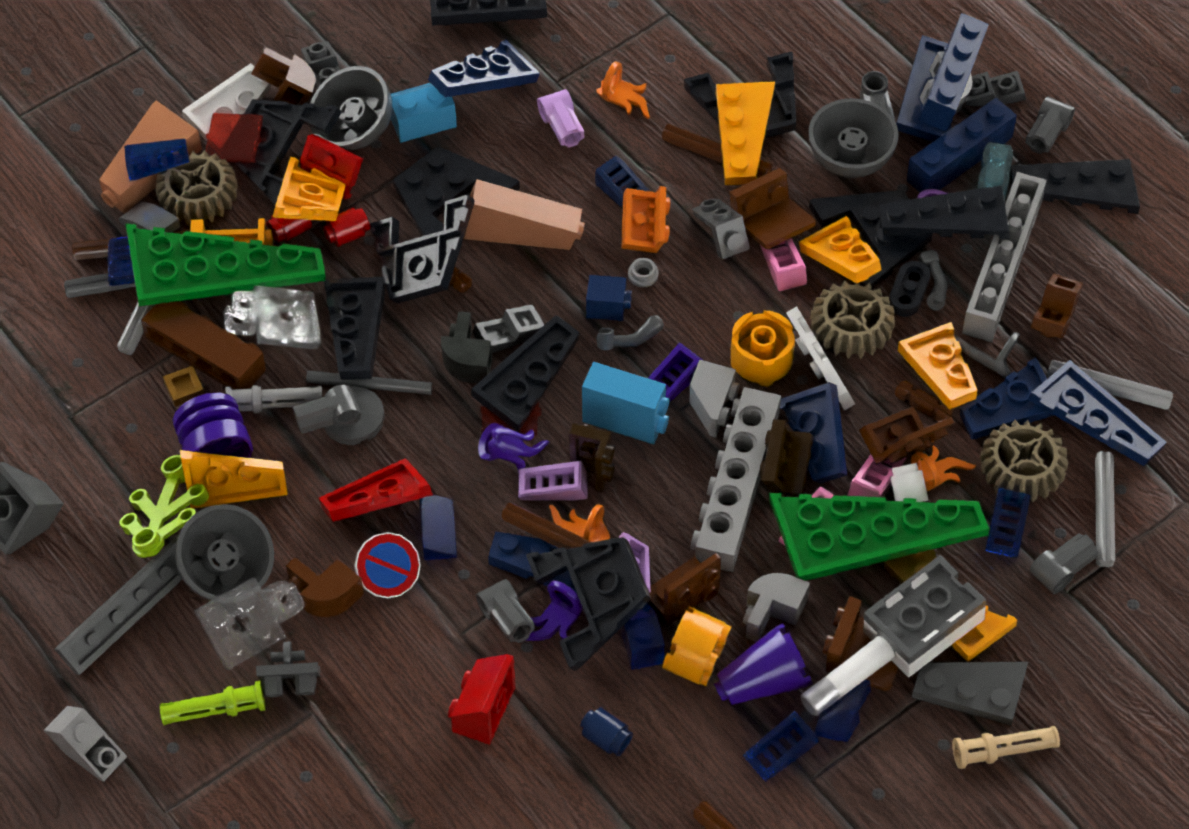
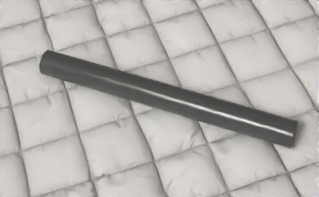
(376, 383)

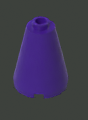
(764, 669)

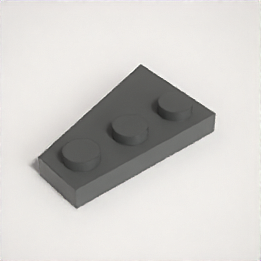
(973, 687)

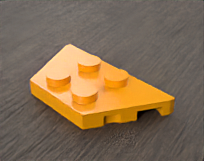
(308, 195)

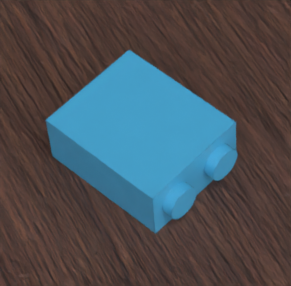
(624, 403)

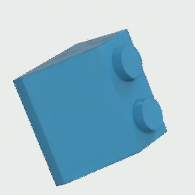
(421, 112)

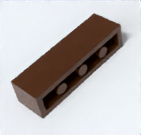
(204, 345)

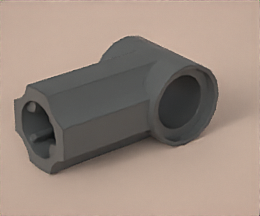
(874, 89)
(1051, 120)
(335, 408)
(1058, 567)
(503, 606)

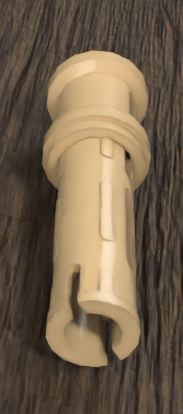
(988, 744)

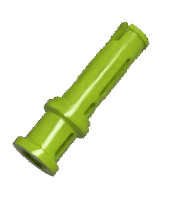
(228, 702)

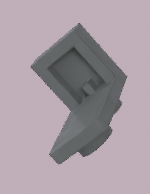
(726, 227)

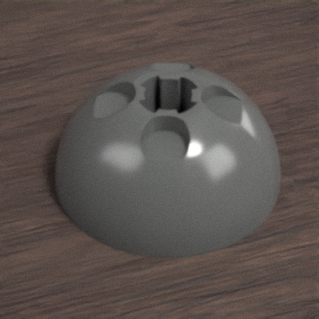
(364, 106)
(853, 137)
(241, 547)

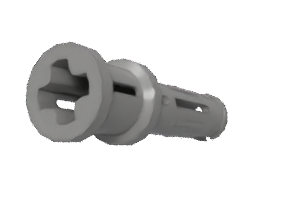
(257, 399)

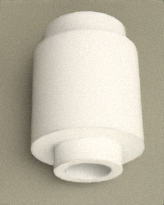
(908, 483)

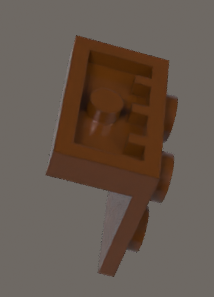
(768, 211)
(685, 587)

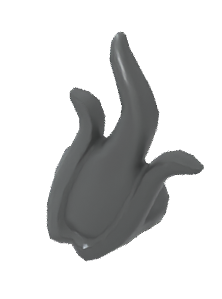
(999, 364)

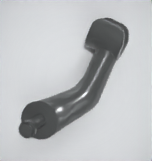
(937, 297)
(607, 340)

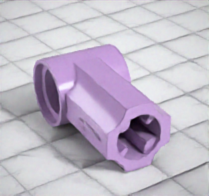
(559, 112)

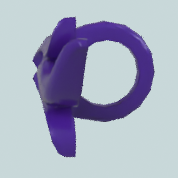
(507, 445)
(559, 614)

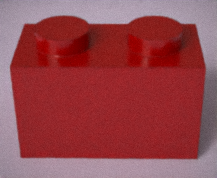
(483, 698)

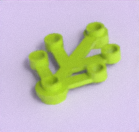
(151, 539)

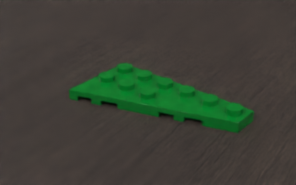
(208, 265)
(860, 531)

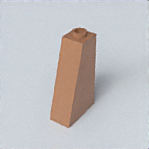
(155, 126)
(521, 218)

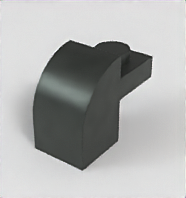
(466, 357)

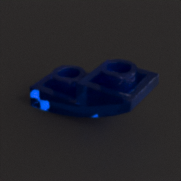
(842, 717)

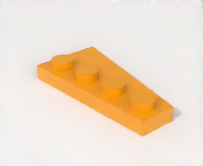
(742, 126)

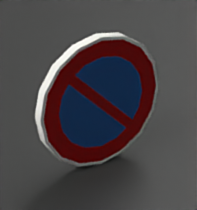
(387, 565)

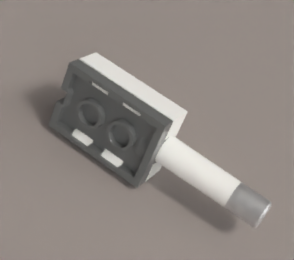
(905, 628)

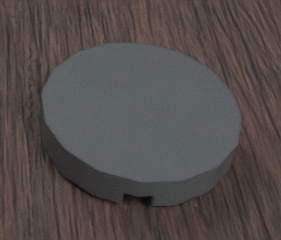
(369, 424)

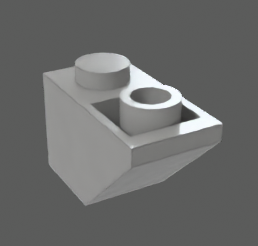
(710, 394)
(85, 742)

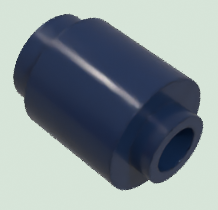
(606, 731)

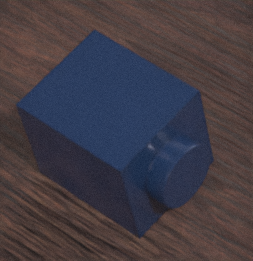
(607, 298)

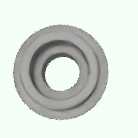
(643, 266)

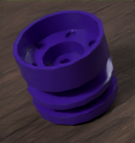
(212, 426)

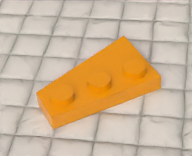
(842, 251)
(940, 364)
(232, 477)

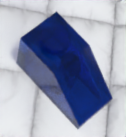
(643, 639)

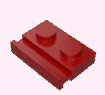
(332, 161)

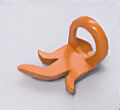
(621, 92)
(934, 471)
(591, 529)

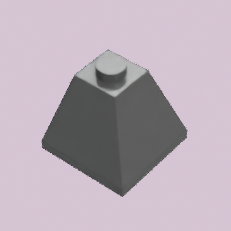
(25, 507)

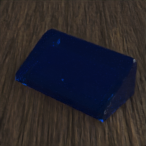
(438, 528)

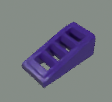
(672, 361)

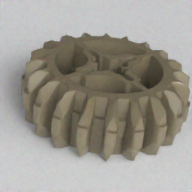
(198, 195)
(849, 328)
(1021, 450)

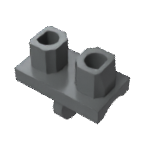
(273, 675)

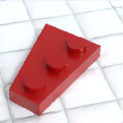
(376, 491)

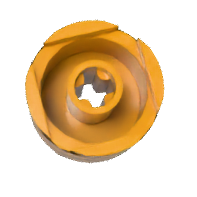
(762, 347)
(696, 646)

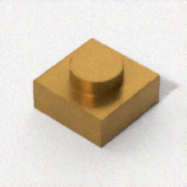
(183, 385)

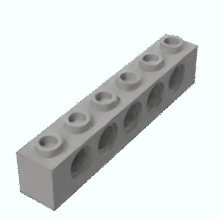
(1004, 259)
(752, 408)

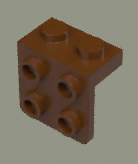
(901, 433)
(850, 639)

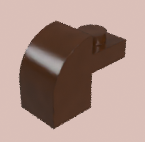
(291, 76)
(1057, 306)
(328, 593)

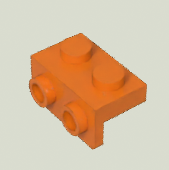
(645, 220)

